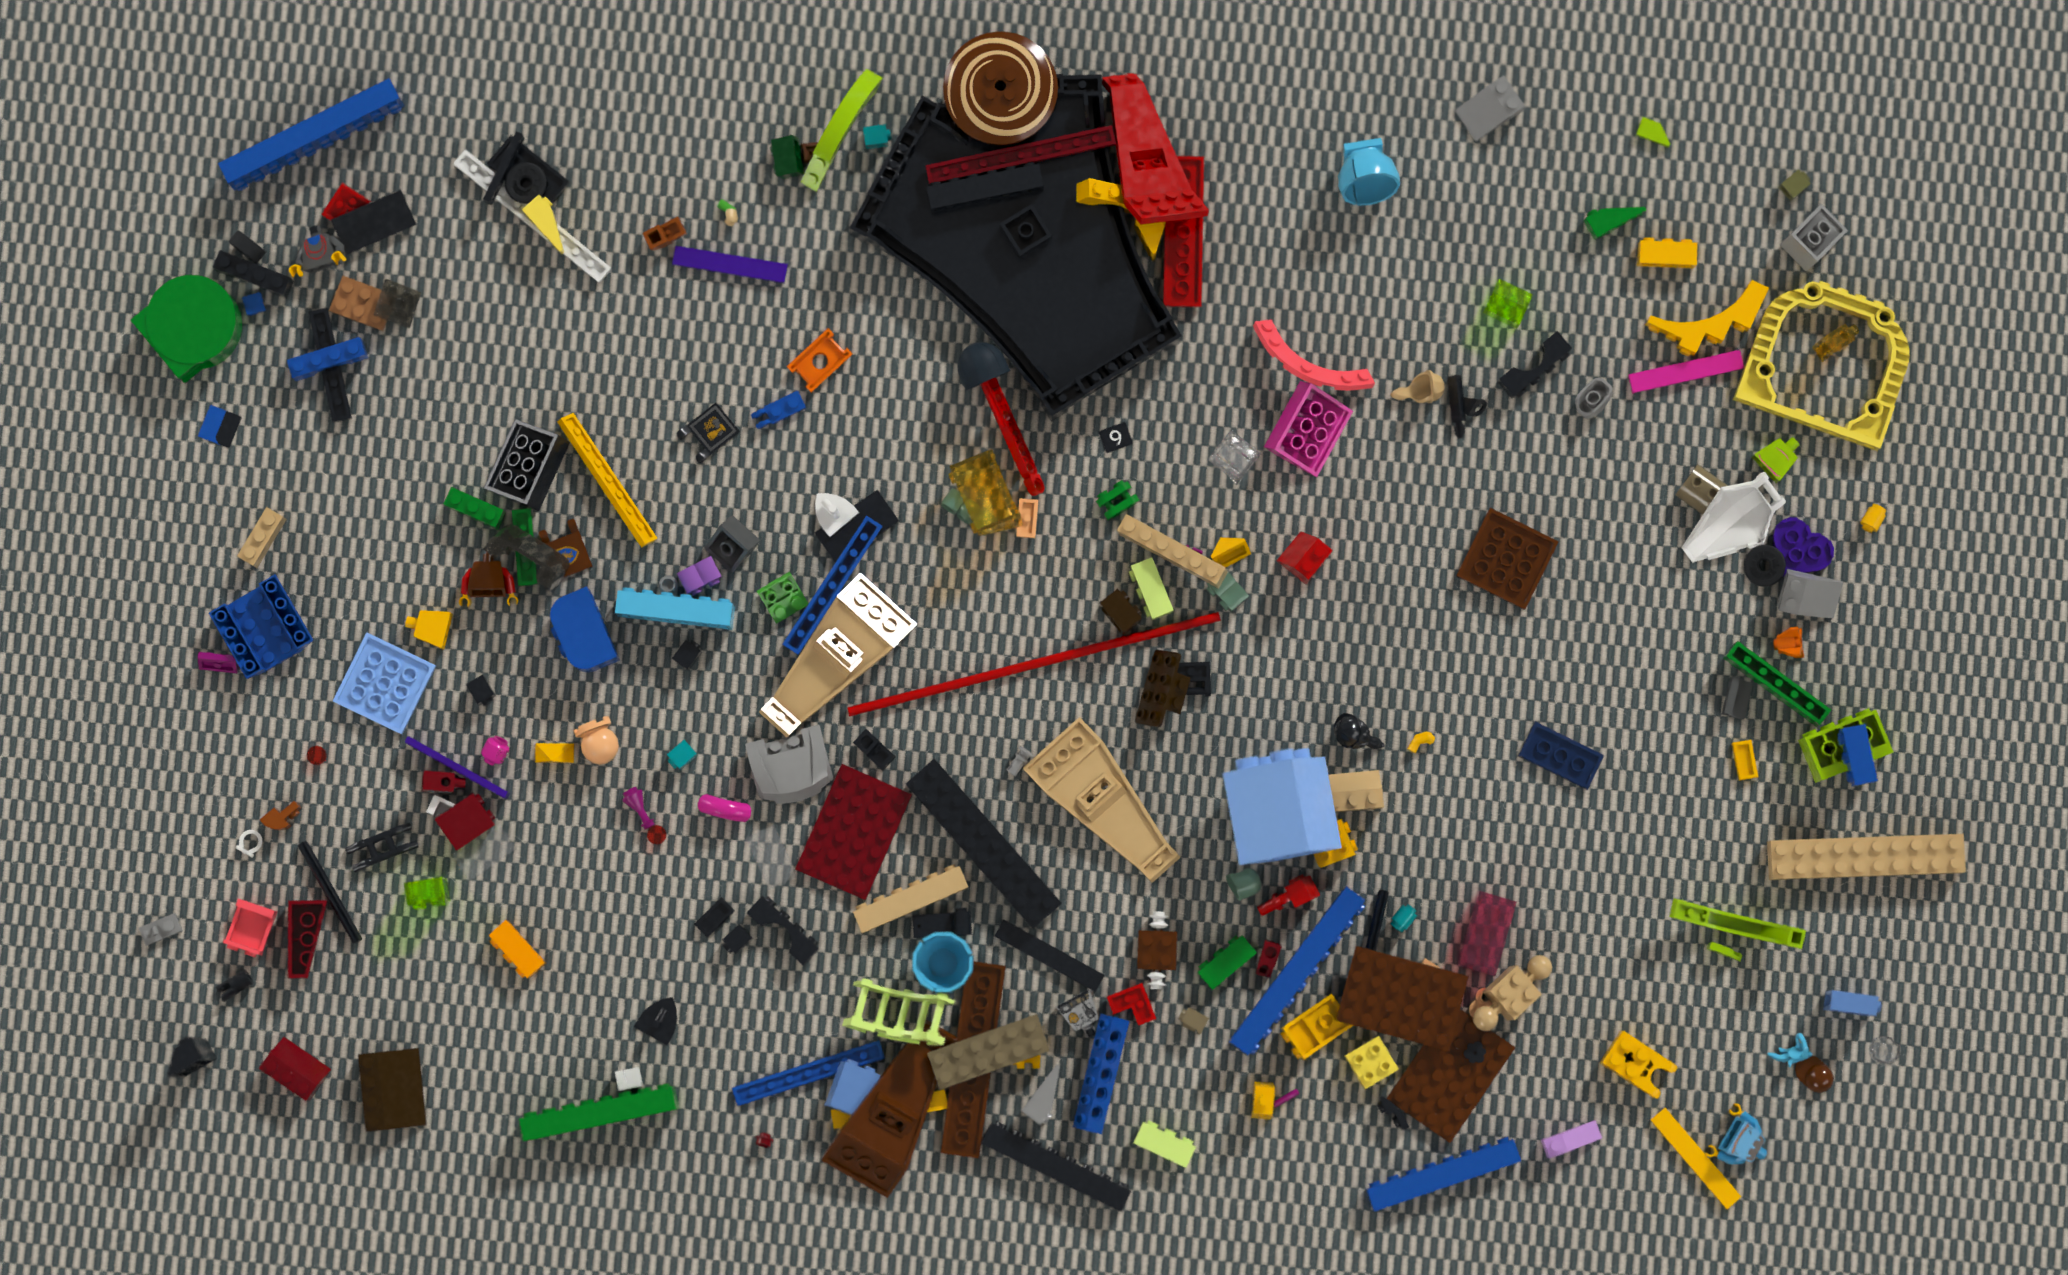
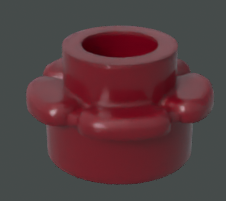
(764, 1140)

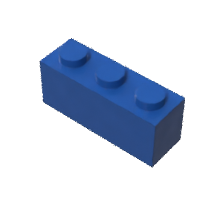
(1857, 755)

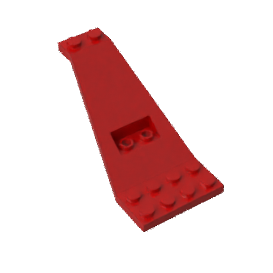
(1148, 166)

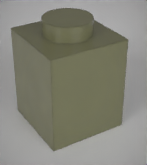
(1795, 184)

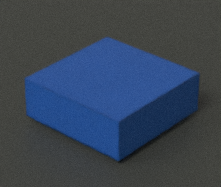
(254, 304)

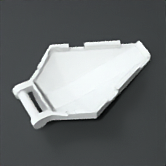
(1734, 520)

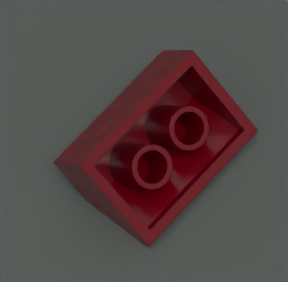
(295, 1069)

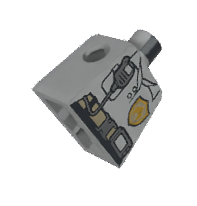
(1080, 1013)

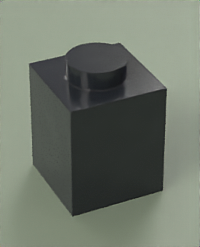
(687, 654)
(481, 690)
(736, 939)

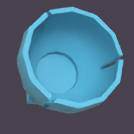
(1367, 173)
(942, 962)

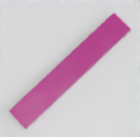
(1686, 371)

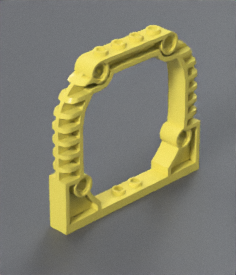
(1757, 390)

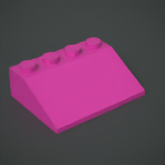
(1308, 428)

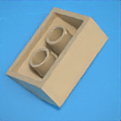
(1356, 791)

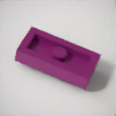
(217, 662)

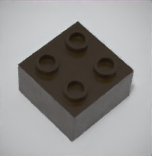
(1120, 611)

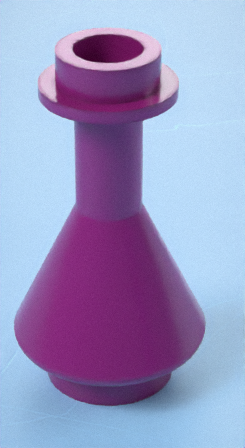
(634, 799)

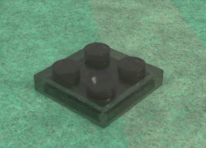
(397, 303)

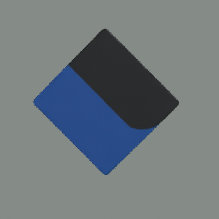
(219, 426)

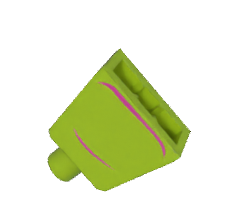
(1777, 458)

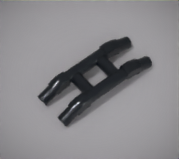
(387, 836)

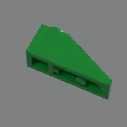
(1608, 219)

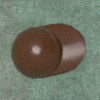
(1814, 1074)

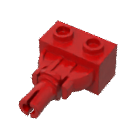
(1299, 891)

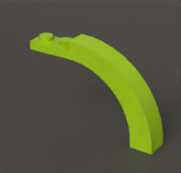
(838, 127)
(1737, 924)

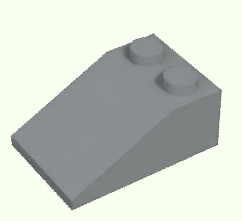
(1490, 108)
(1813, 237)
(1809, 594)
(1041, 1102)

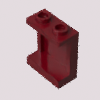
(465, 820)

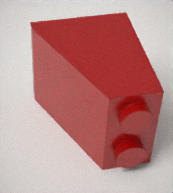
(1304, 556)

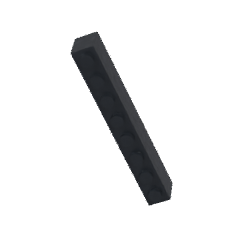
(1056, 1167)

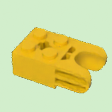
(1641, 1066)

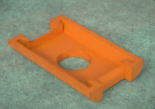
(804, 362)

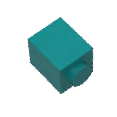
(876, 136)
(681, 755)

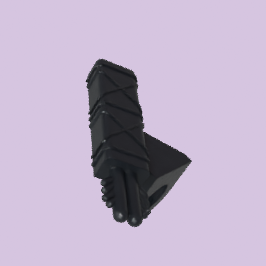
(1461, 405)

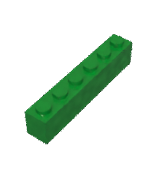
(1777, 684)

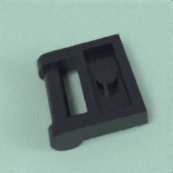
(1198, 673)

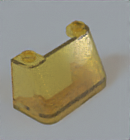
(985, 494)

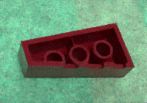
(304, 927)

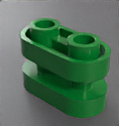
(1120, 489)

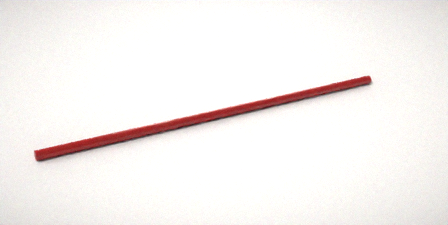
(1033, 664)

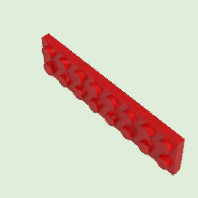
(1185, 246)

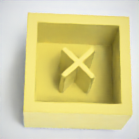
(1371, 1062)

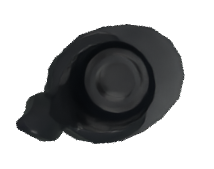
(1354, 733)

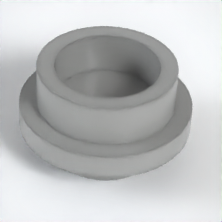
(668, 584)

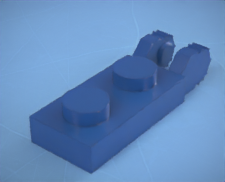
(780, 409)

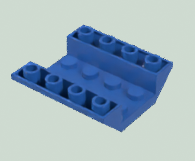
(262, 628)

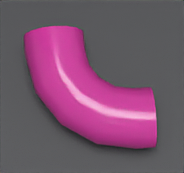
(724, 808)

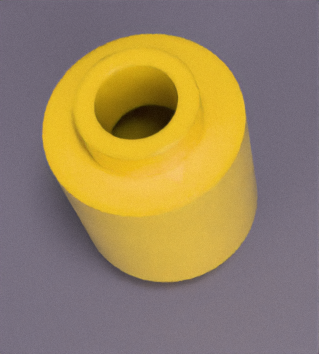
(1873, 518)

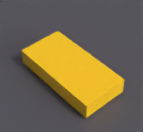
(1744, 760)

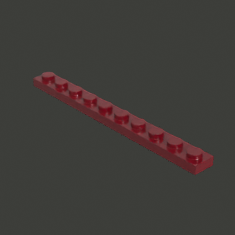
(1021, 154)

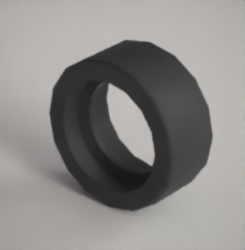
(247, 246)

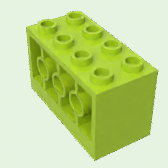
(1826, 765)

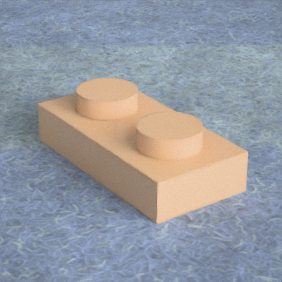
(1028, 509)

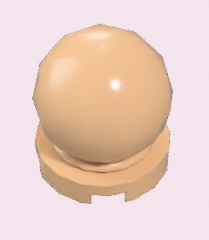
(598, 742)

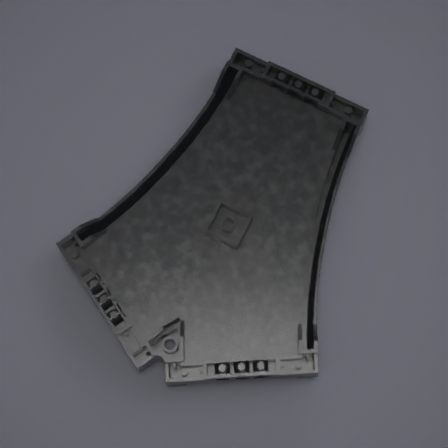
(1031, 269)

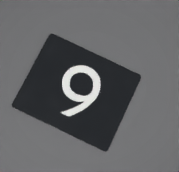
(1115, 437)

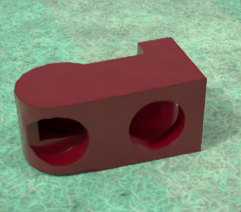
(1268, 958)

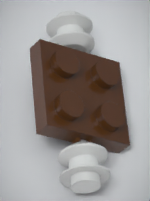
(1157, 950)

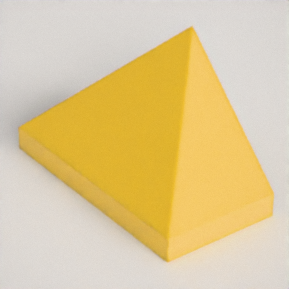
(1230, 551)
(554, 753)

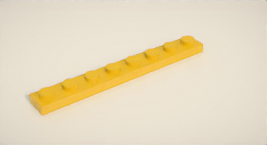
(607, 480)

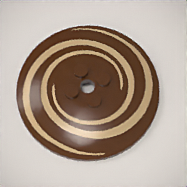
(993, 114)

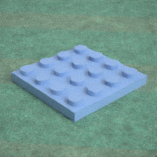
(384, 683)

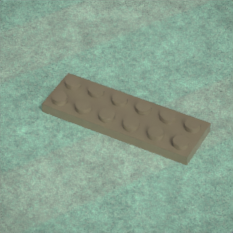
(988, 1051)

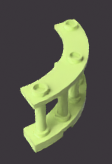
(898, 1032)

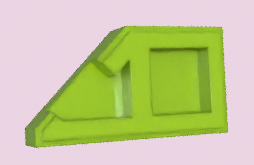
(1652, 131)
(1725, 951)

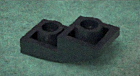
(1389, 1108)

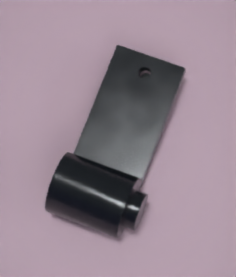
(955, 922)

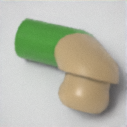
(730, 211)

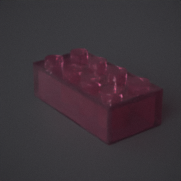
(1486, 933)

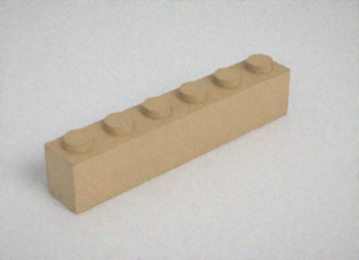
(1172, 551)
(910, 899)

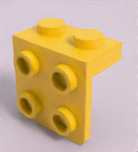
(1348, 847)

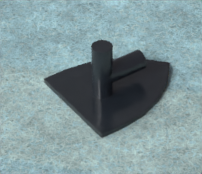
(659, 1020)

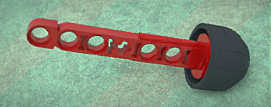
(981, 366)

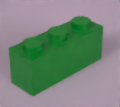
(474, 508)
(1226, 961)

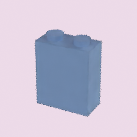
(1851, 1003)
(850, 1086)

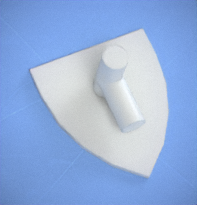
(833, 512)

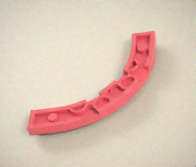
(1305, 370)

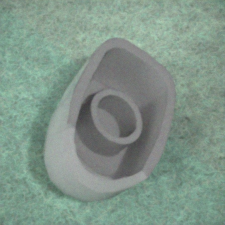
(1593, 398)

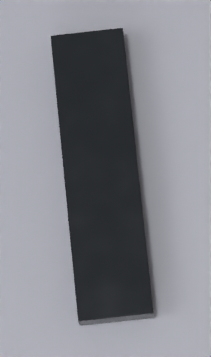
(503, 168)

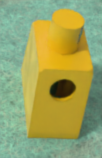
(431, 627)
(1263, 1100)

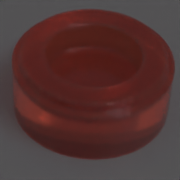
(316, 755)
(656, 834)

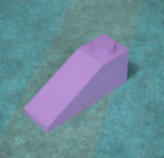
(1571, 1139)

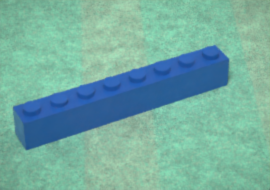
(832, 585)
(1442, 1175)

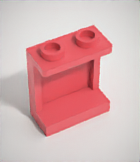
(250, 928)

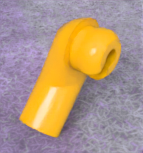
(1421, 738)

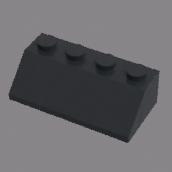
(190, 1056)

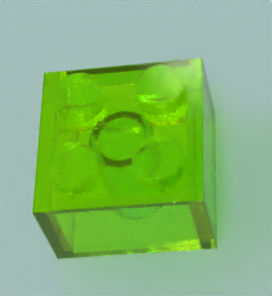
(427, 892)

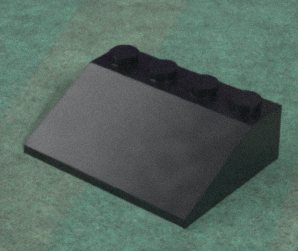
(527, 465)

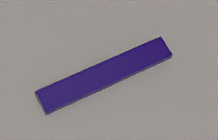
(730, 264)
(456, 767)

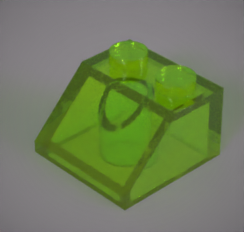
(1507, 303)

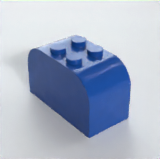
(582, 632)

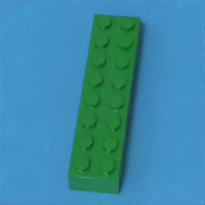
(599, 1113)

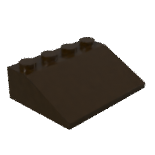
(392, 1089)

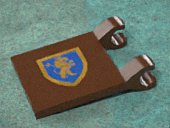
(571, 547)

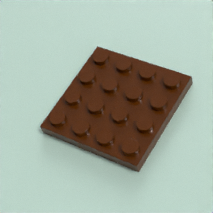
(1507, 558)

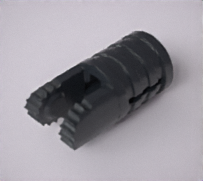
(237, 984)

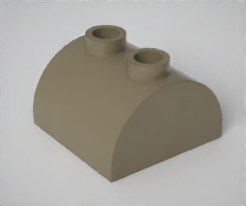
(1699, 489)

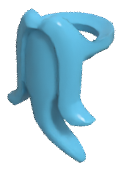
(1793, 1054)

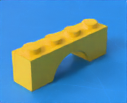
(1099, 192)

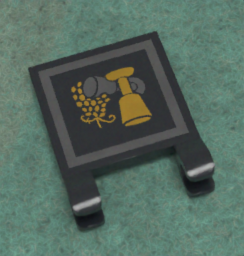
(711, 429)

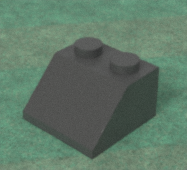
(732, 543)

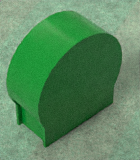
(191, 324)

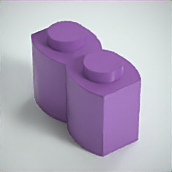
(699, 576)

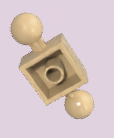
(1512, 993)

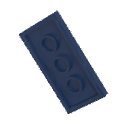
(1561, 755)

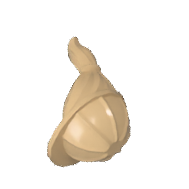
(1423, 388)

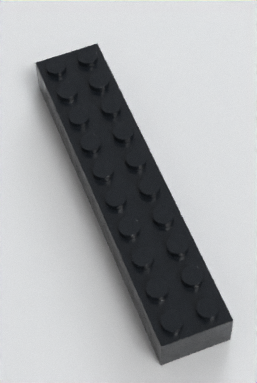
(983, 843)

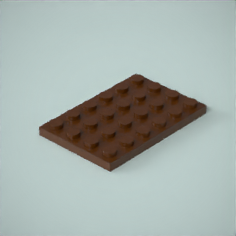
(1402, 998)
(1443, 1086)

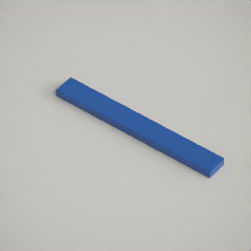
(805, 1073)

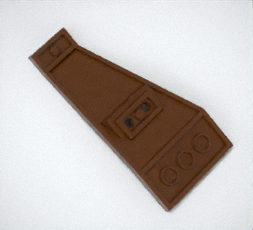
(874, 1145)

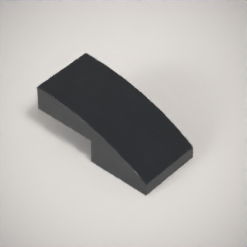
(874, 749)

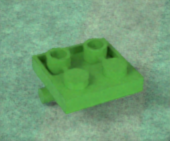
(782, 597)

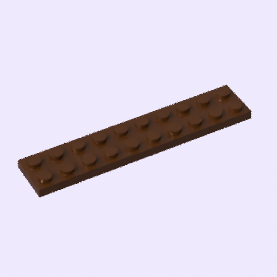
(969, 1099)

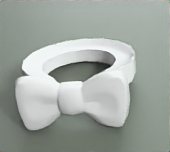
(240, 847)

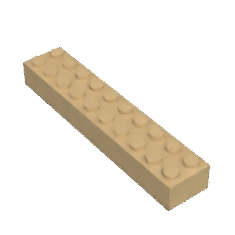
(1866, 856)

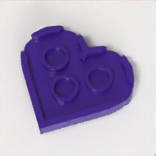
(1801, 547)

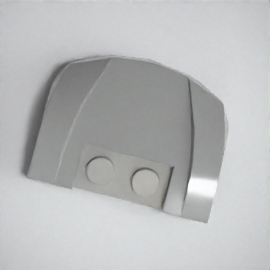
(790, 767)

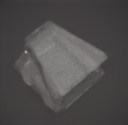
(1234, 457)

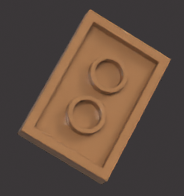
(357, 303)

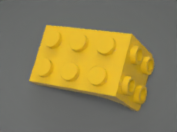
(1314, 1028)

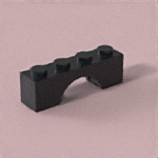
(253, 273)
(1553, 350)
(765, 913)

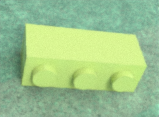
(1151, 589)
(1165, 1143)

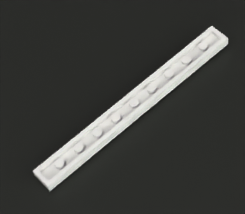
(572, 248)

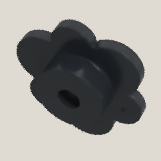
(1478, 1057)

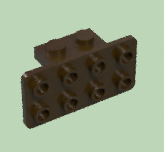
(1162, 690)

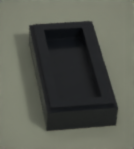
(714, 917)

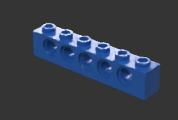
(1101, 1074)

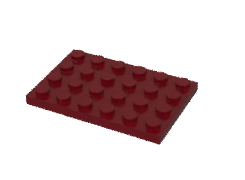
(853, 832)

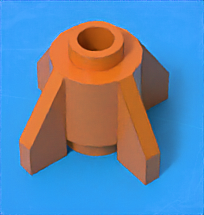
(1790, 642)

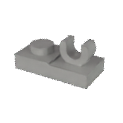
(160, 929)

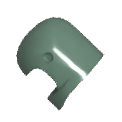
(1244, 883)

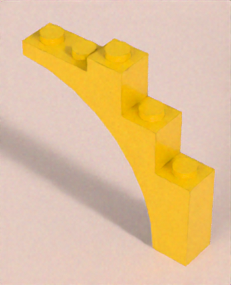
(1715, 328)

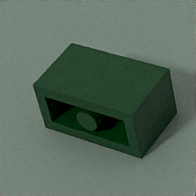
(787, 157)

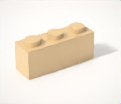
(261, 537)

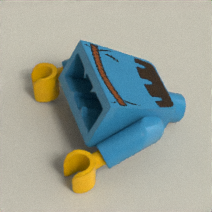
(1742, 1141)

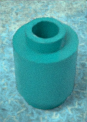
(1403, 918)

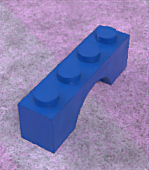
(316, 361)

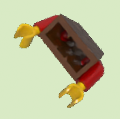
(487, 579)

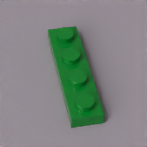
(525, 567)

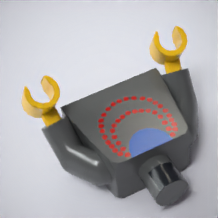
(318, 253)

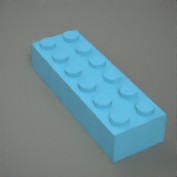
(675, 609)

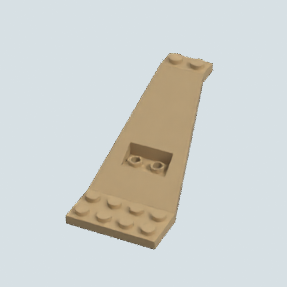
(861, 625)
(1077, 770)

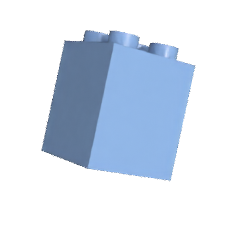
(1281, 807)

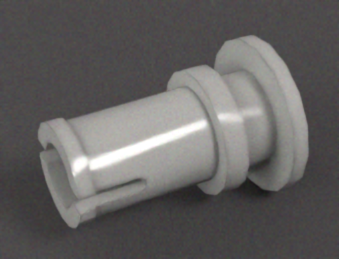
(1020, 759)

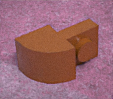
(664, 234)
(279, 820)

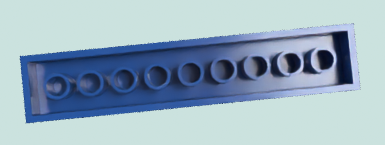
(311, 135)
(1296, 971)

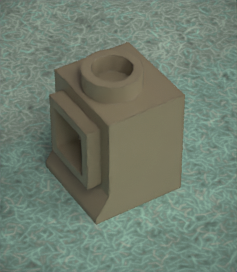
(1193, 1020)

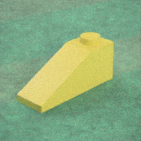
(543, 217)

